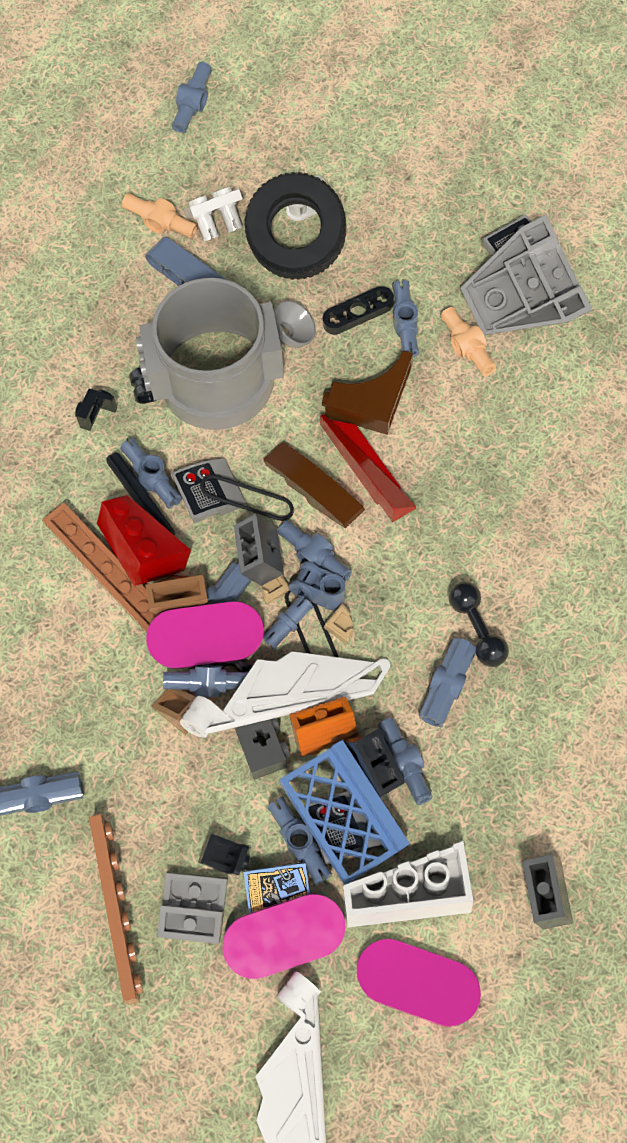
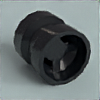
(140, 393)

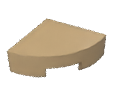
(274, 589)
(340, 624)

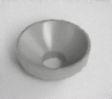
(298, 323)

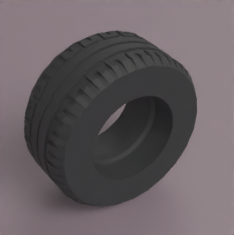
(286, 191)

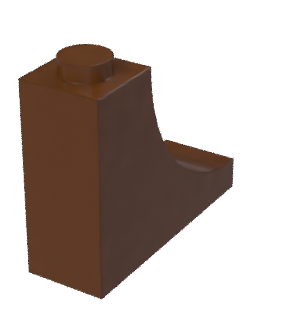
(371, 402)

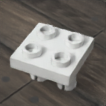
(222, 200)

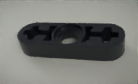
(337, 311)

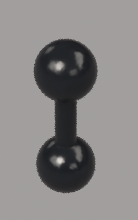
(491, 648)

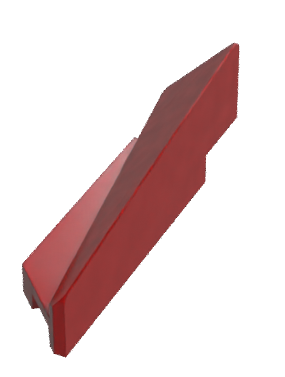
(368, 467)

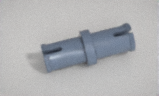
(287, 622)

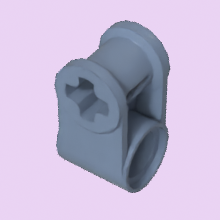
(314, 585)

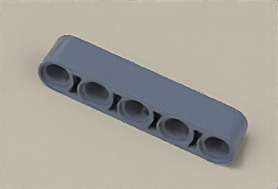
(177, 263)

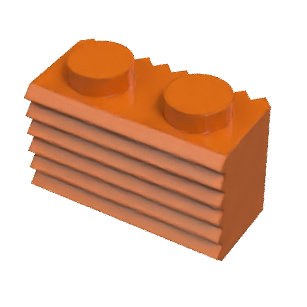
(322, 726)

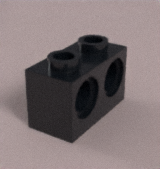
(375, 759)

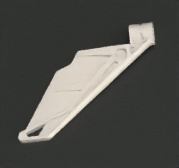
(284, 688)
(293, 1074)

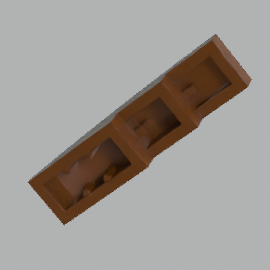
(314, 485)

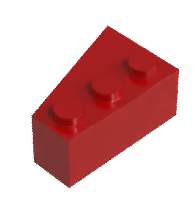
(140, 541)

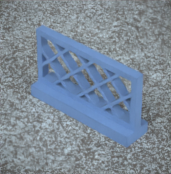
(368, 805)

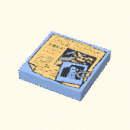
(275, 885)

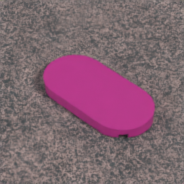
(204, 635)
(283, 936)
(418, 982)

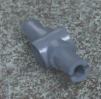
(191, 97)
(405, 308)
(151, 473)
(313, 549)
(204, 680)
(407, 759)
(309, 852)

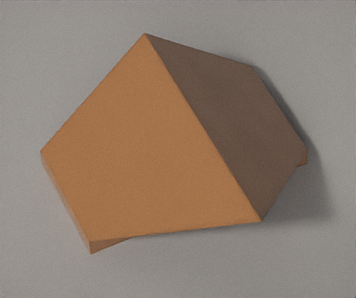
(176, 593)
(174, 704)

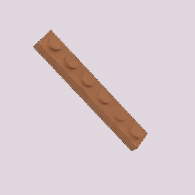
(100, 563)
(118, 920)

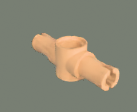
(159, 215)
(468, 341)

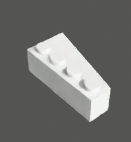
(412, 891)

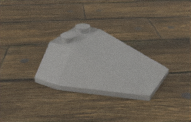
(526, 284)

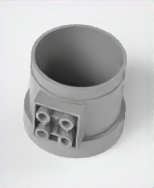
(218, 396)

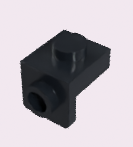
(92, 403)
(224, 855)

